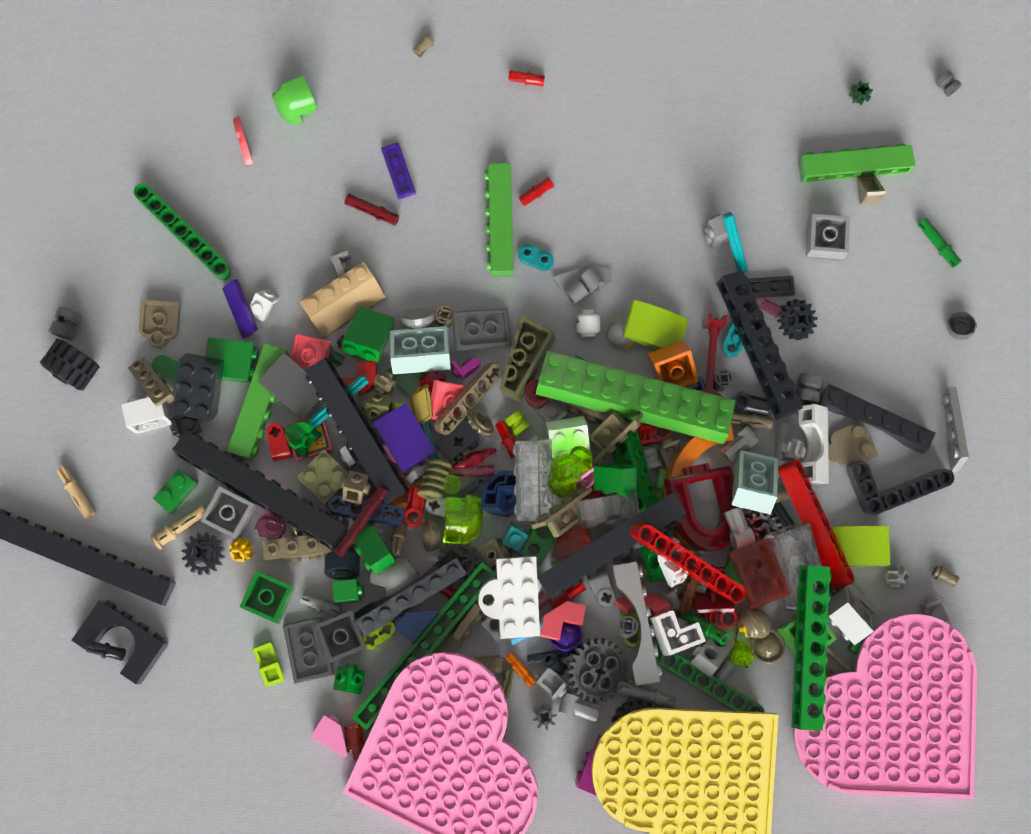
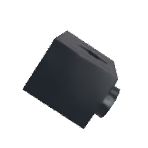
(462, 432)

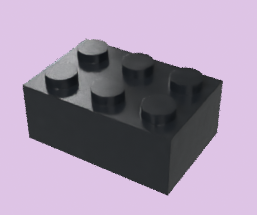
(198, 386)

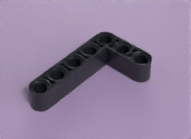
(897, 491)

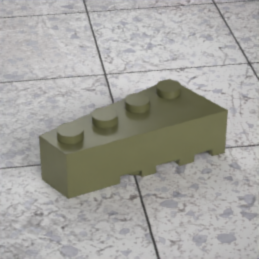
(525, 357)

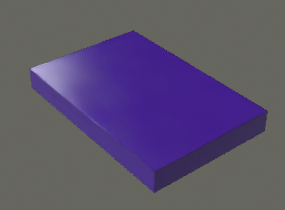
(404, 437)

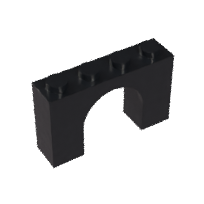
(147, 645)

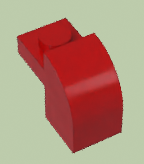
(369, 370)

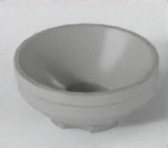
(418, 317)

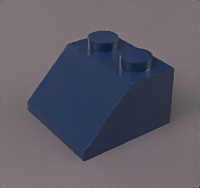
(414, 623)

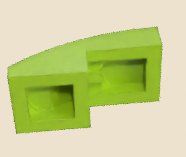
(268, 663)

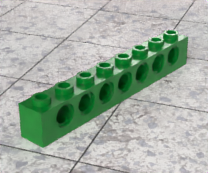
(631, 452)
(803, 655)

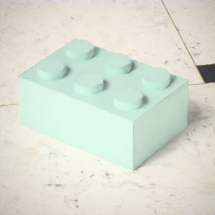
(419, 350)
(755, 482)

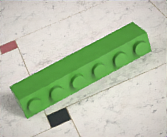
(856, 163)
(500, 223)
(255, 409)

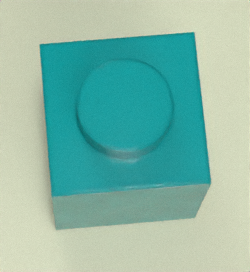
(514, 536)

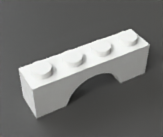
(814, 422)

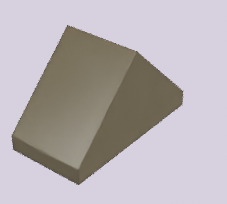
(870, 190)

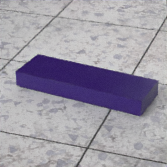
(398, 171)
(240, 308)

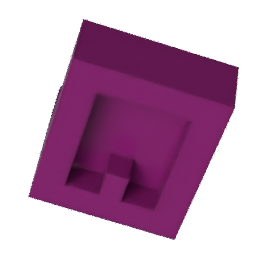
(468, 368)

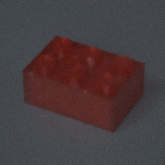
(759, 573)

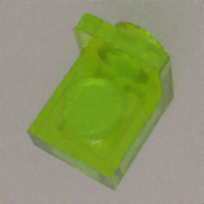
(741, 654)

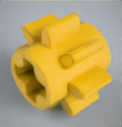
(241, 549)

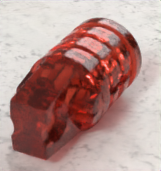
(354, 740)

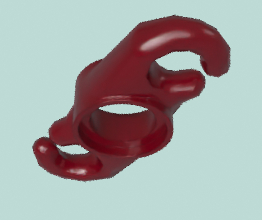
(475, 458)

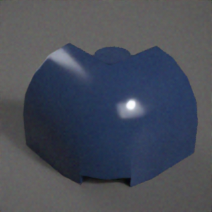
(499, 495)

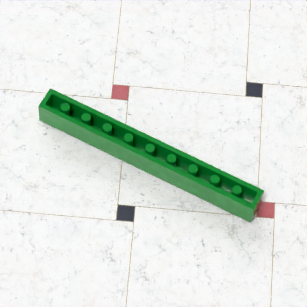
(427, 642)

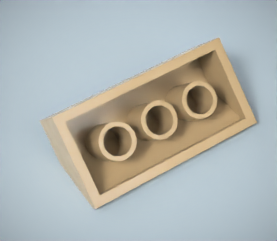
(340, 299)

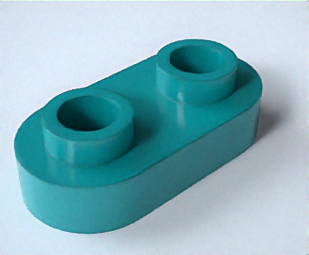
(535, 257)
(732, 339)

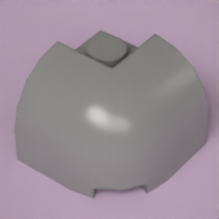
(394, 577)

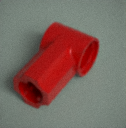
(414, 506)

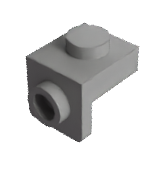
(552, 683)

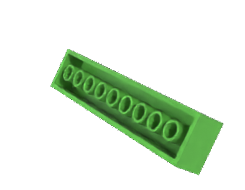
(631, 394)

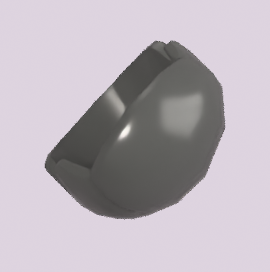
(961, 325)

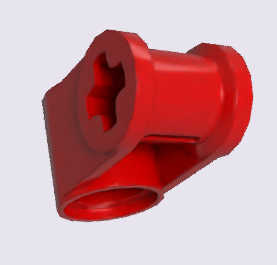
(650, 436)
(278, 445)
(716, 617)

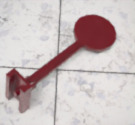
(714, 327)

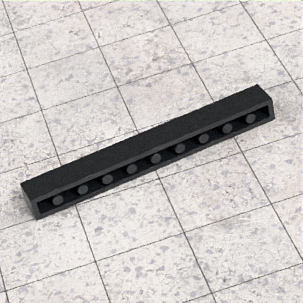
(260, 490)
(85, 559)

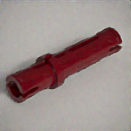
(379, 213)

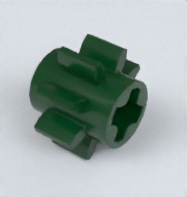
(860, 92)

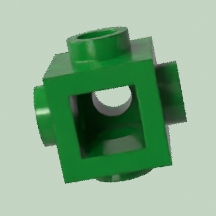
(349, 679)

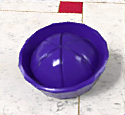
(570, 637)

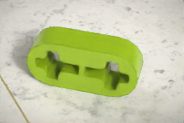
(381, 638)

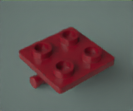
(712, 601)

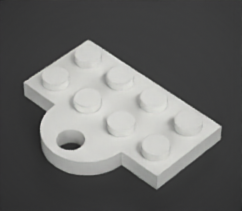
(513, 597)

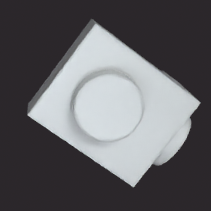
(262, 304)

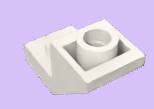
(672, 573)

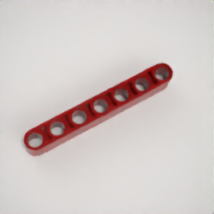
(811, 512)
(680, 560)

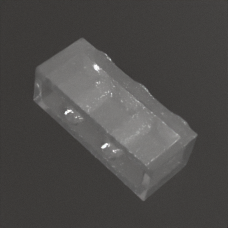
(607, 509)

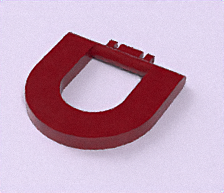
(690, 528)

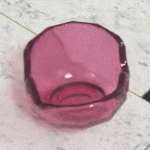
(270, 526)

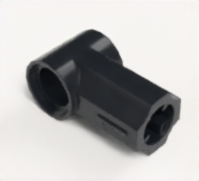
(751, 404)

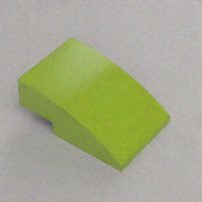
(653, 325)
(864, 545)

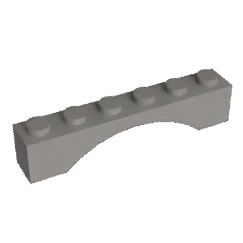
(644, 665)

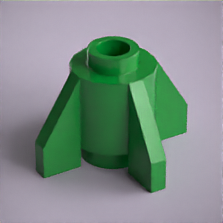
(301, 436)

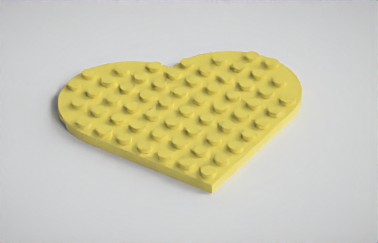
(688, 771)

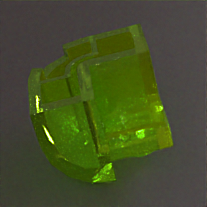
(567, 468)
(462, 519)

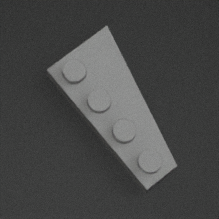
(955, 430)

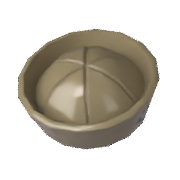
(431, 535)
(769, 648)

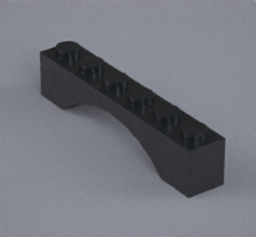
(901, 429)
(432, 581)

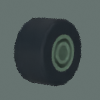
(342, 568)

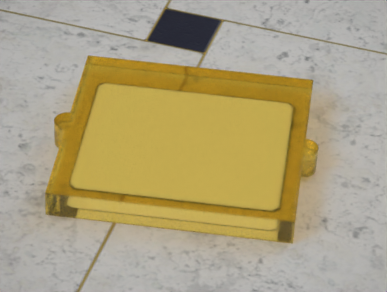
(421, 404)

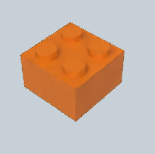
(674, 364)

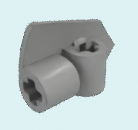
(583, 281)

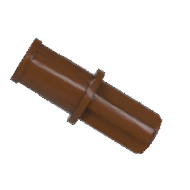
(688, 595)

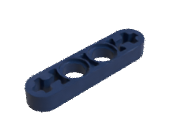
(388, 521)

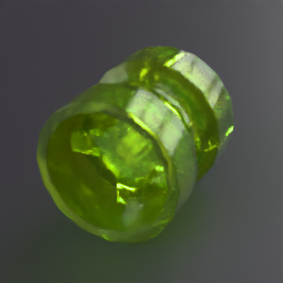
(451, 488)

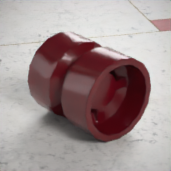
(533, 400)

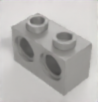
(711, 655)

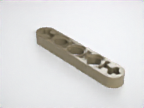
(460, 400)

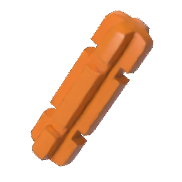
(520, 669)

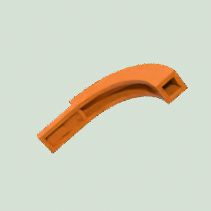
(685, 458)

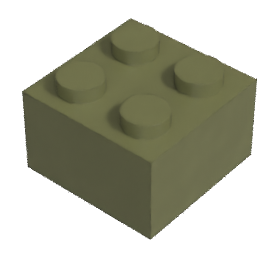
(323, 476)

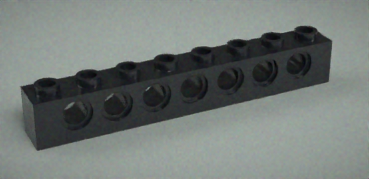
(756, 353)

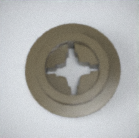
(480, 422)

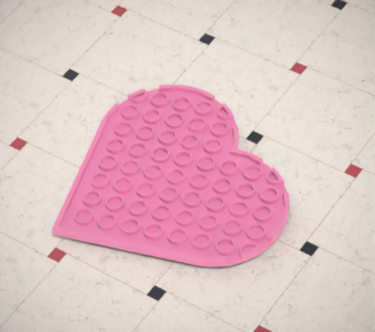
(900, 717)
(443, 755)

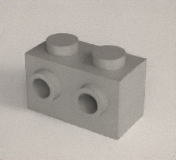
(715, 231)

